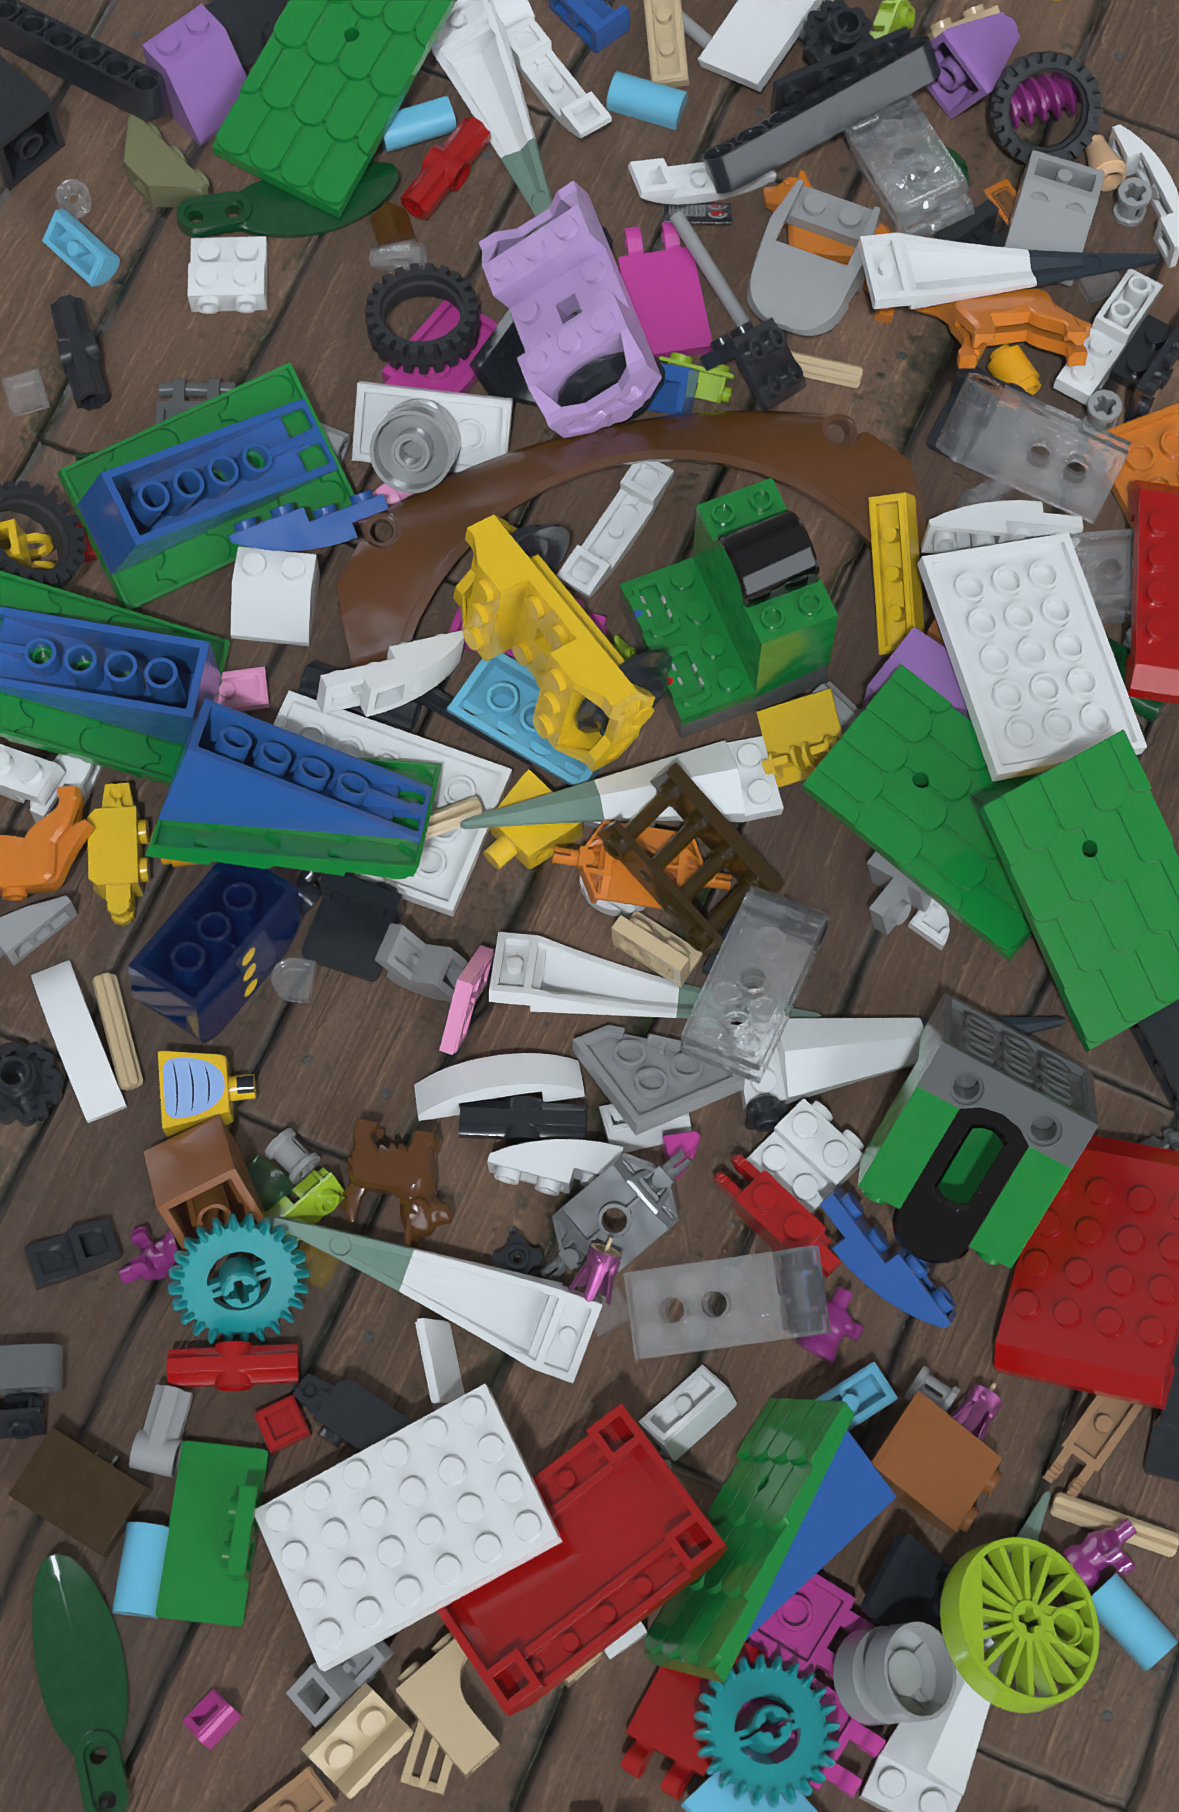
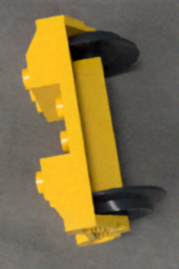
(583, 681)

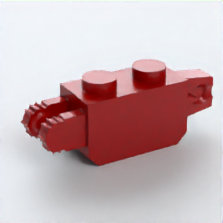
(775, 1213)

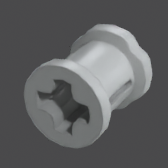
(1132, 201)
(1105, 411)
(292, 1155)
(933, 1389)

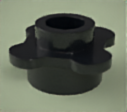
(764, 1113)
(514, 1247)

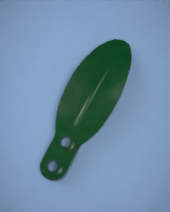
(278, 214)
(82, 1676)

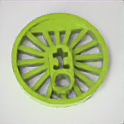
(1011, 1603)

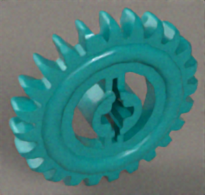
(244, 1310)
(805, 1716)

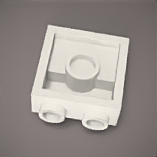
(228, 274)
(809, 1154)

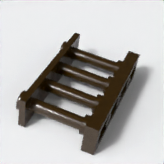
(702, 821)

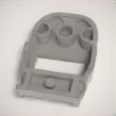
(801, 288)

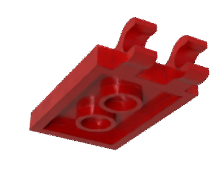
(667, 1725)

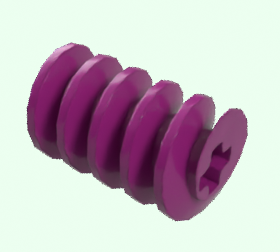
(1041, 96)

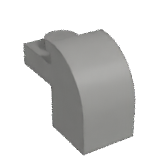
(898, 895)
(419, 966)
(324, 1693)

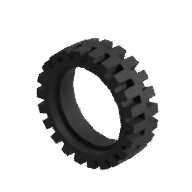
(1021, 69)
(422, 283)
(55, 522)

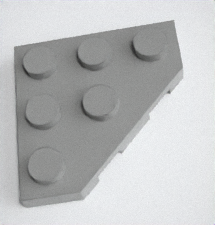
(650, 1077)

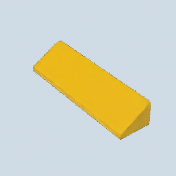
(895, 569)

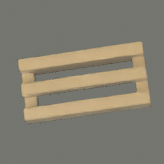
(423, 1782)

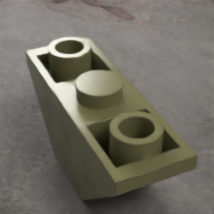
(159, 169)

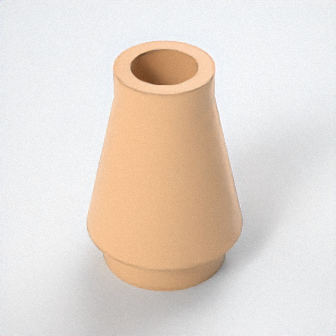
(1104, 158)

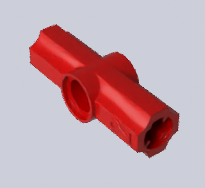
(445, 168)
(233, 1366)

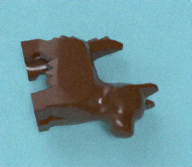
(397, 1173)

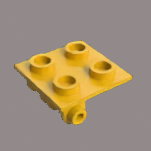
(799, 736)

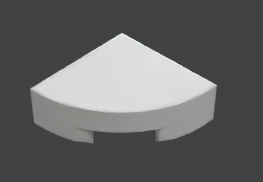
(932, 924)

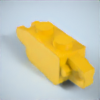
(116, 852)

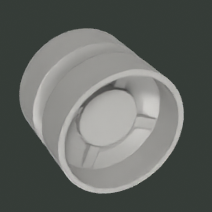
(415, 446)
(894, 1674)

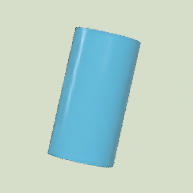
(646, 100)
(419, 124)
(80, 248)
(863, 1392)
(140, 1569)
(1132, 1623)

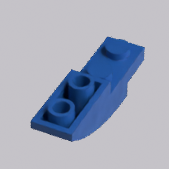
(293, 531)
(894, 1277)

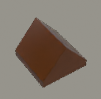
(391, 224)

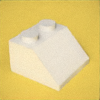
(274, 596)

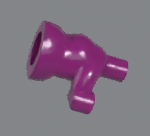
(154, 1257)
(841, 1325)
(1102, 1550)

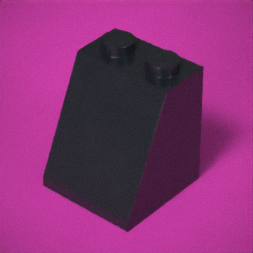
(27, 126)

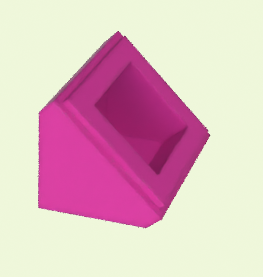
(686, 1141)
(212, 1719)

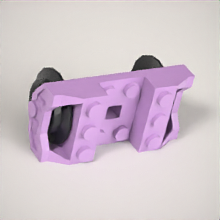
(583, 366)

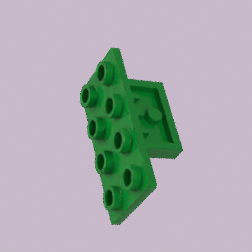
(212, 1534)

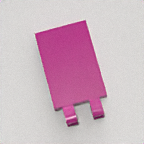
(666, 294)
(453, 379)
(809, 1623)
(849, 1731)

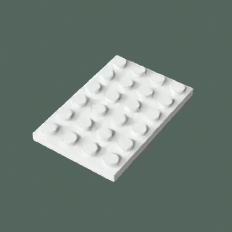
(1028, 653)
(446, 858)
(406, 1527)

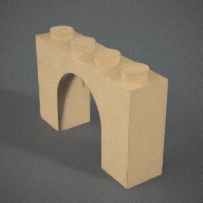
(437, 1702)

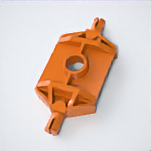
(612, 881)

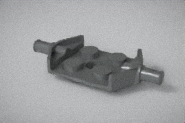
(629, 1184)

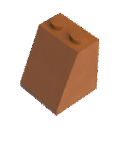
(201, 1179)
(937, 1466)

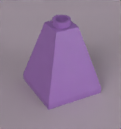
(971, 60)

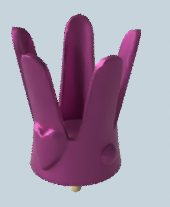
(598, 1271)
(978, 1410)

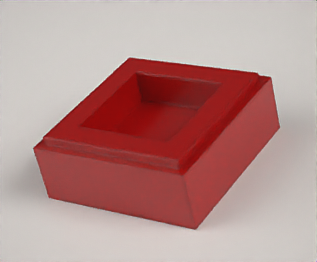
(282, 1424)

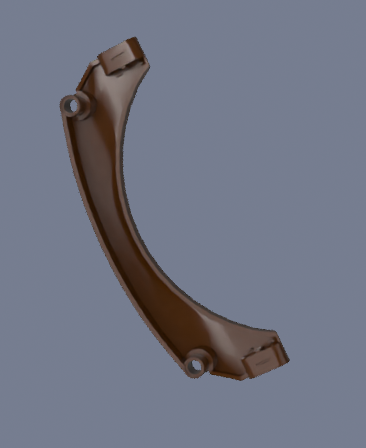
(394, 580)

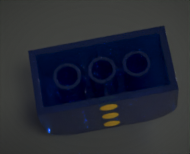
(216, 948)

